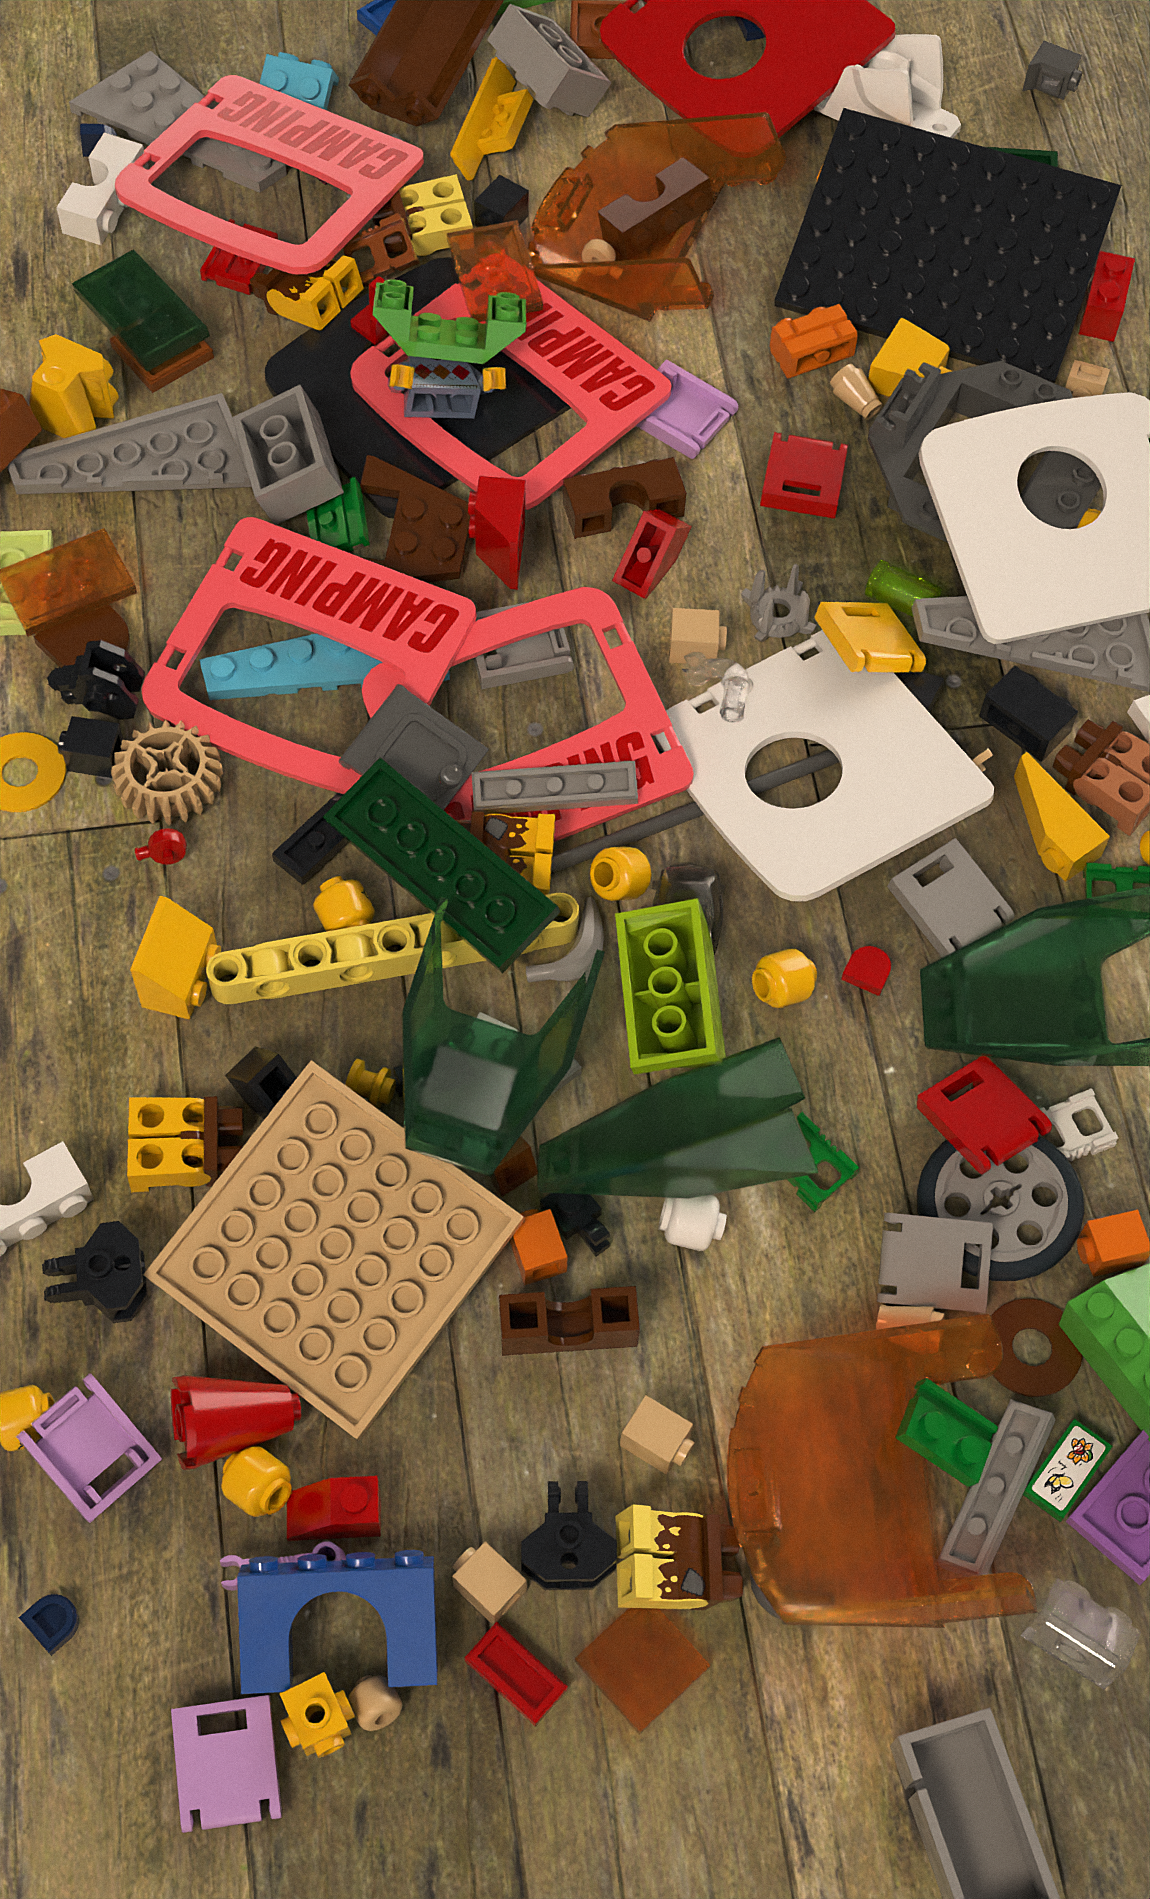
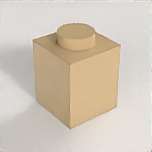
(695, 632)
(658, 1436)
(488, 1581)

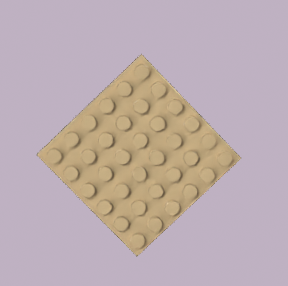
(334, 1249)

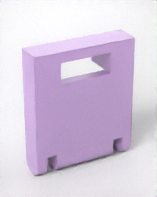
(690, 414)
(82, 1440)
(226, 1770)

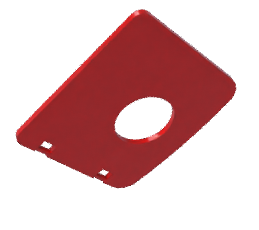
(800, 66)

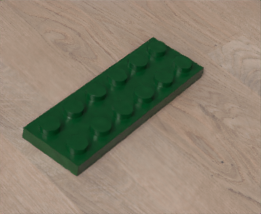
(439, 858)

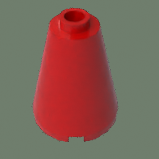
(228, 1416)

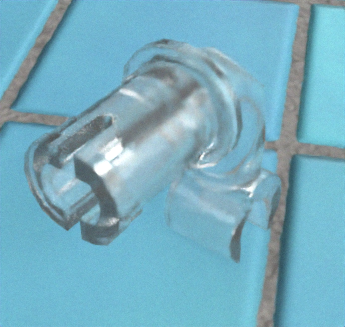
(734, 682)

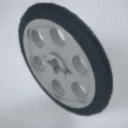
(1057, 1223)

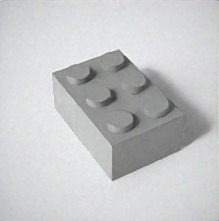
(548, 62)
(287, 455)

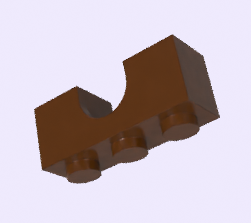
(637, 225)
(648, 485)
(597, 1322)

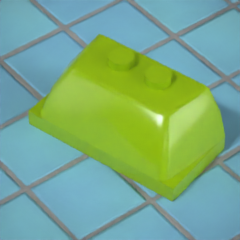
(669, 988)

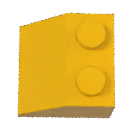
(173, 960)

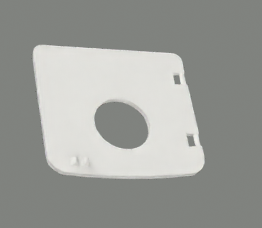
(1014, 567)
(897, 765)

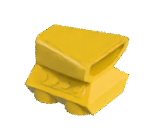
(71, 388)

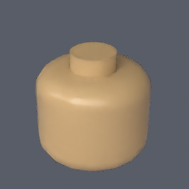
(374, 1702)

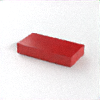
(515, 1674)

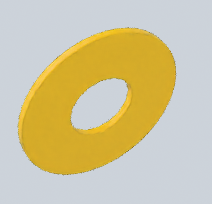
(48, 779)

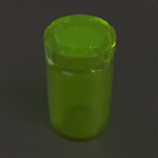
(898, 587)

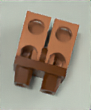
(1110, 773)

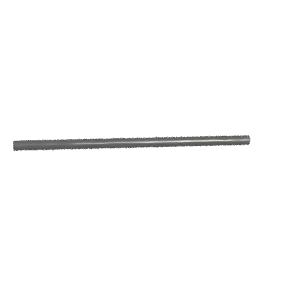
(687, 812)

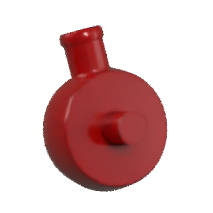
(164, 847)

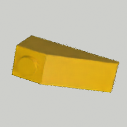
(1059, 825)

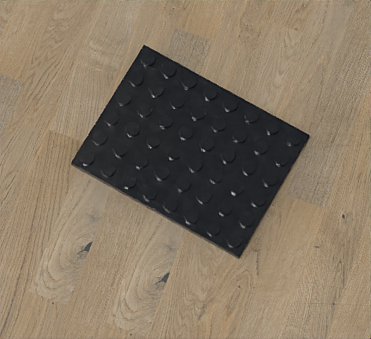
(950, 239)

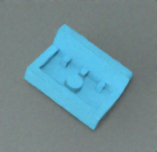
(299, 79)

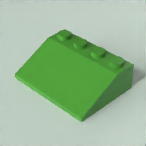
(1113, 1335)

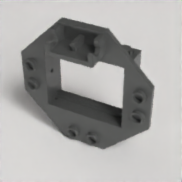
(1056, 491)

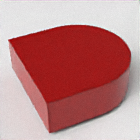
(868, 969)

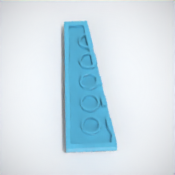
(285, 668)

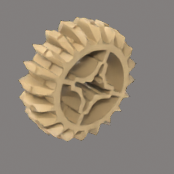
(169, 785)

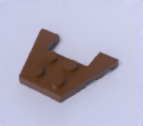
(427, 526)

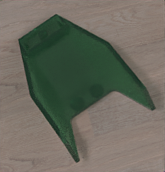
(1038, 986)
(473, 1081)
(689, 1134)

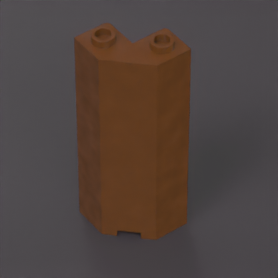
(421, 56)

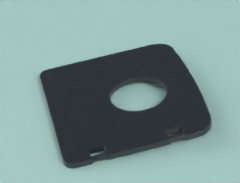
(354, 429)

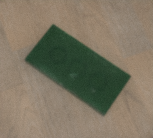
(140, 310)

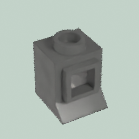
(1053, 71)

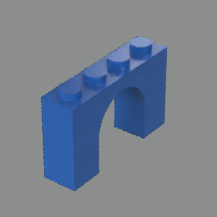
(275, 1592)

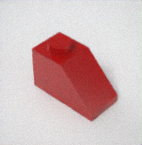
(651, 551)
(335, 1509)

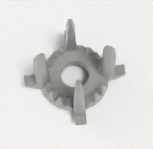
(763, 603)

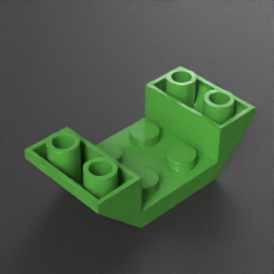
(448, 339)

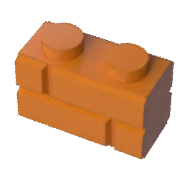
(813, 340)

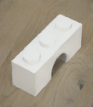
(94, 210)
(54, 1193)

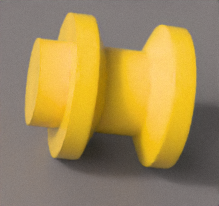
(376, 1087)

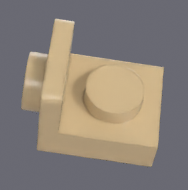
(1086, 379)

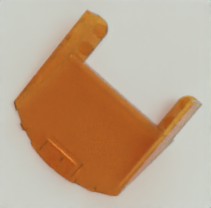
(660, 277)
(836, 1503)

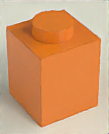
(1114, 1243)
(538, 1247)

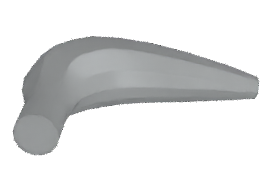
(576, 961)

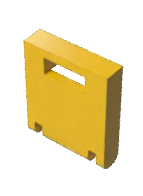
(869, 637)

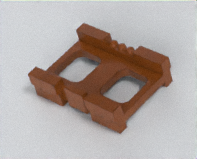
(375, 240)

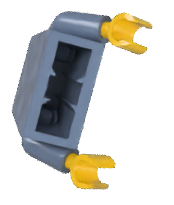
(442, 386)

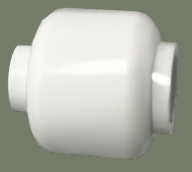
(692, 1221)

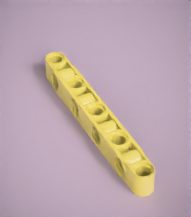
(354, 956)

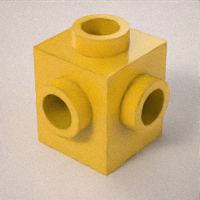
(309, 1700)

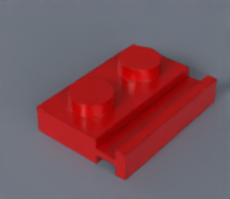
(230, 269)

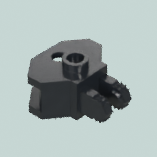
(99, 681)
(107, 1273)
(568, 1540)

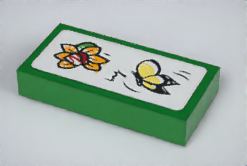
(1067, 1470)

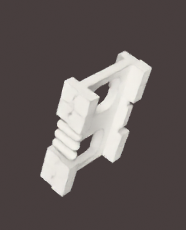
(1074, 1142)

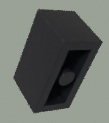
(1028, 713)

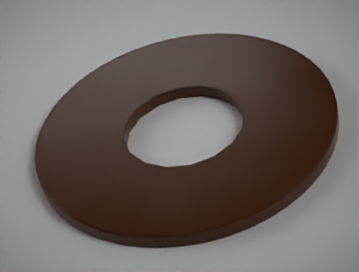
(1064, 1357)

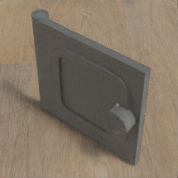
(417, 745)

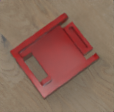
(805, 465)
(987, 1118)

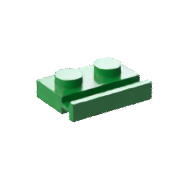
(341, 519)
(947, 1432)

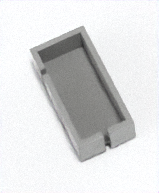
(972, 1811)

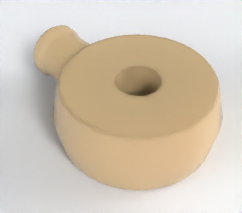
(597, 251)

